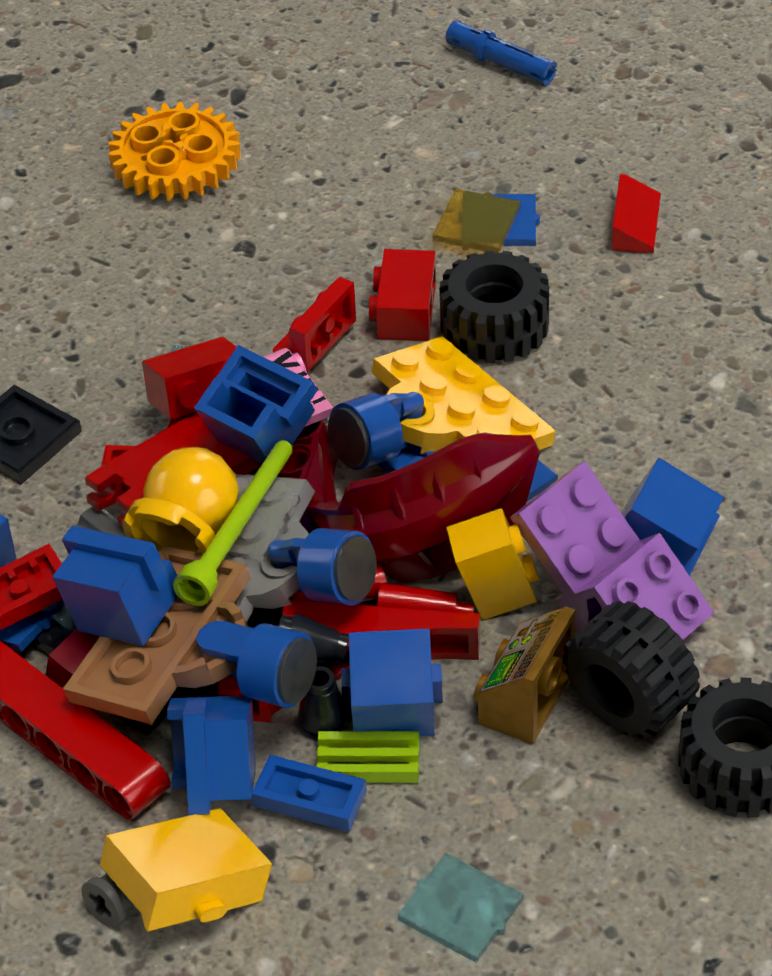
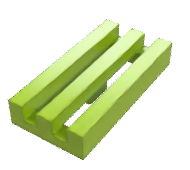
(369, 750)

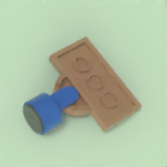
(195, 650)

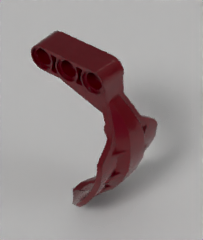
(413, 506)

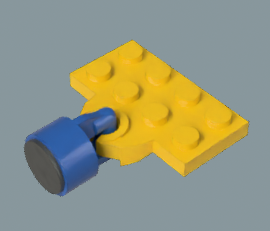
(429, 404)

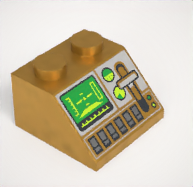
(526, 676)

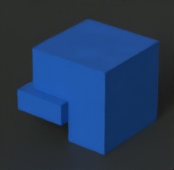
(256, 404)
(676, 508)
(114, 585)
(392, 681)
(212, 749)

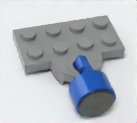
(323, 565)

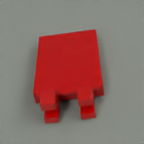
(125, 476)

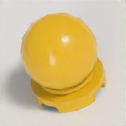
(183, 501)

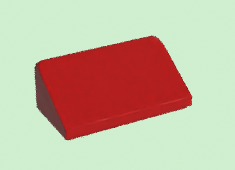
(635, 216)

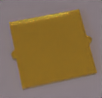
(476, 221)

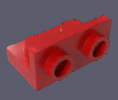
(321, 323)
(28, 585)

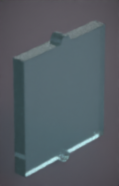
(460, 907)

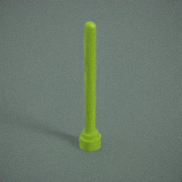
(199, 578)

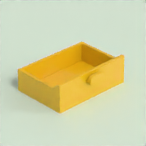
(186, 868)

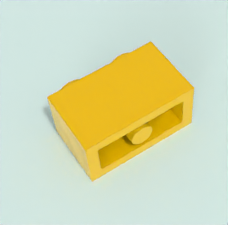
(493, 563)

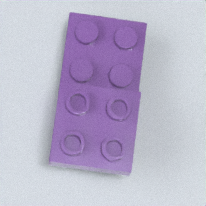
(600, 557)

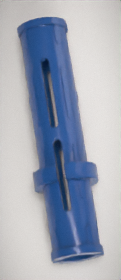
(486, 46)

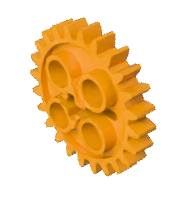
(174, 151)

